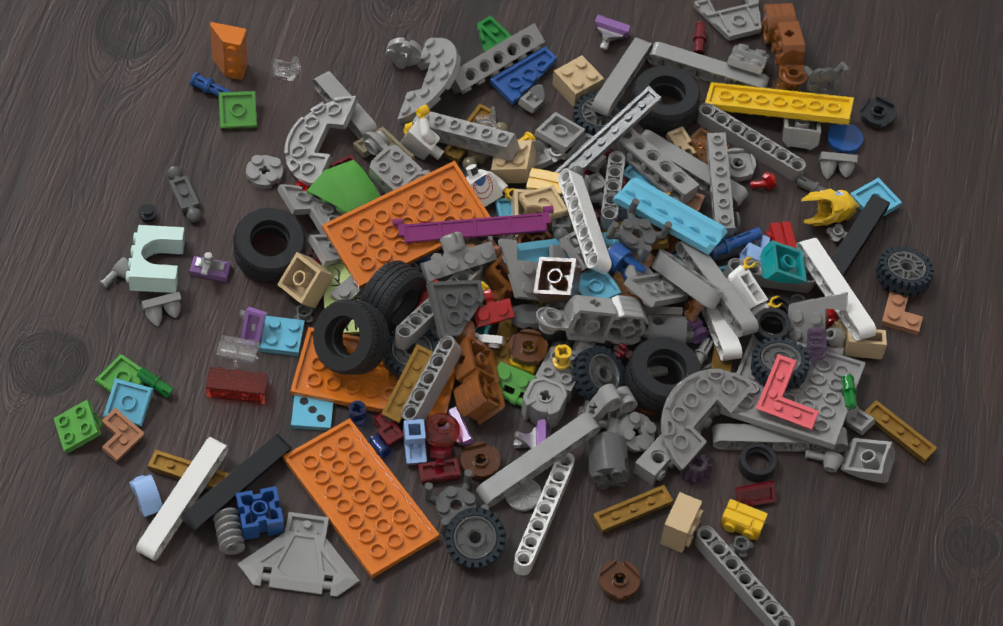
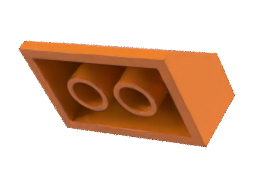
(229, 49)

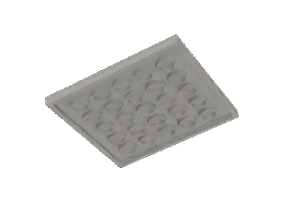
(819, 391)

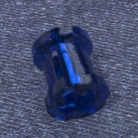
(357, 412)
(379, 446)

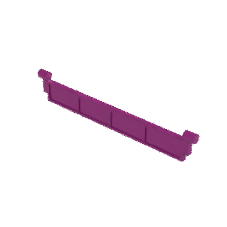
(475, 227)

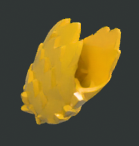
(832, 207)

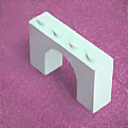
(151, 241)

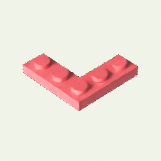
(773, 401)

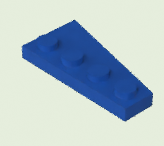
(523, 75)

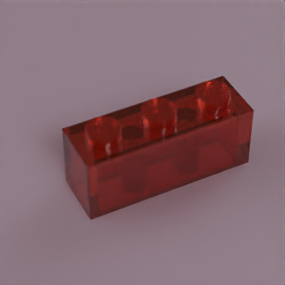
(237, 385)

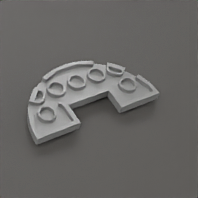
(443, 65)
(309, 133)
(302, 203)
(690, 402)

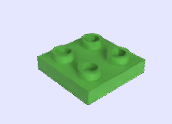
(78, 426)

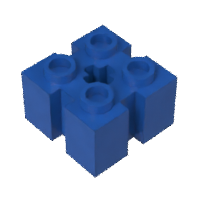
(260, 513)

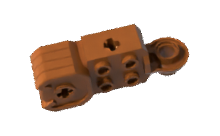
(787, 42)
(497, 272)
(476, 369)

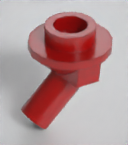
(769, 181)

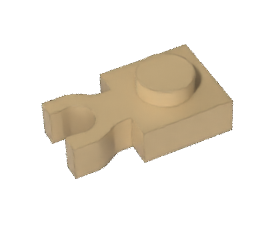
(681, 139)

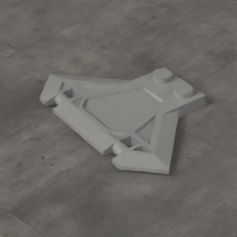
(300, 559)

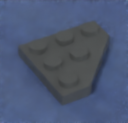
(454, 304)

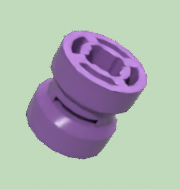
(699, 331)

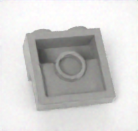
(748, 59)
(560, 132)

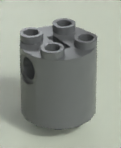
(668, 326)
(608, 460)

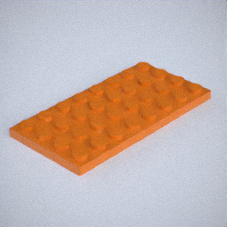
(369, 240)
(372, 388)
(361, 498)

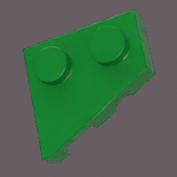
(491, 33)

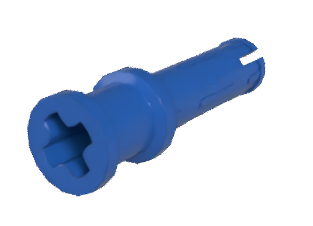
(207, 85)
(727, 244)

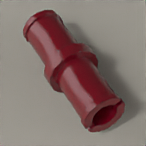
(699, 38)

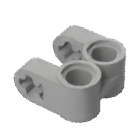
(615, 401)

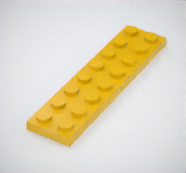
(780, 103)

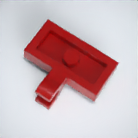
(494, 311)

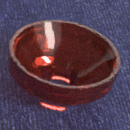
(441, 437)

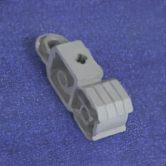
(391, 165)
(597, 319)
(551, 388)

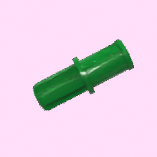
(155, 382)
(849, 391)

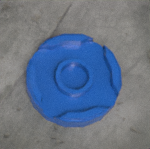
(845, 138)

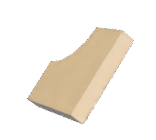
(545, 196)

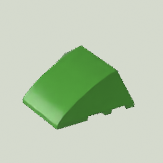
(345, 187)

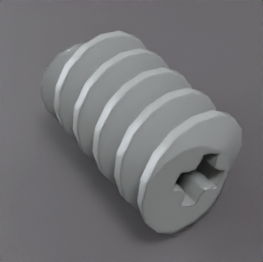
(228, 531)

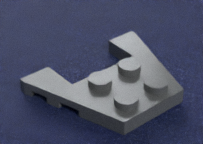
(734, 21)
(523, 273)
(813, 314)

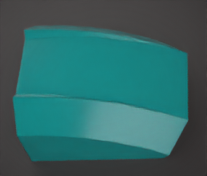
(783, 263)

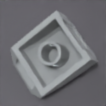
(801, 133)
(869, 459)

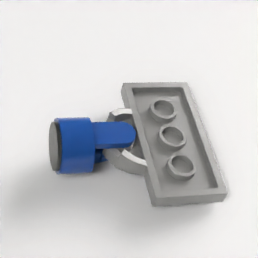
(641, 281)

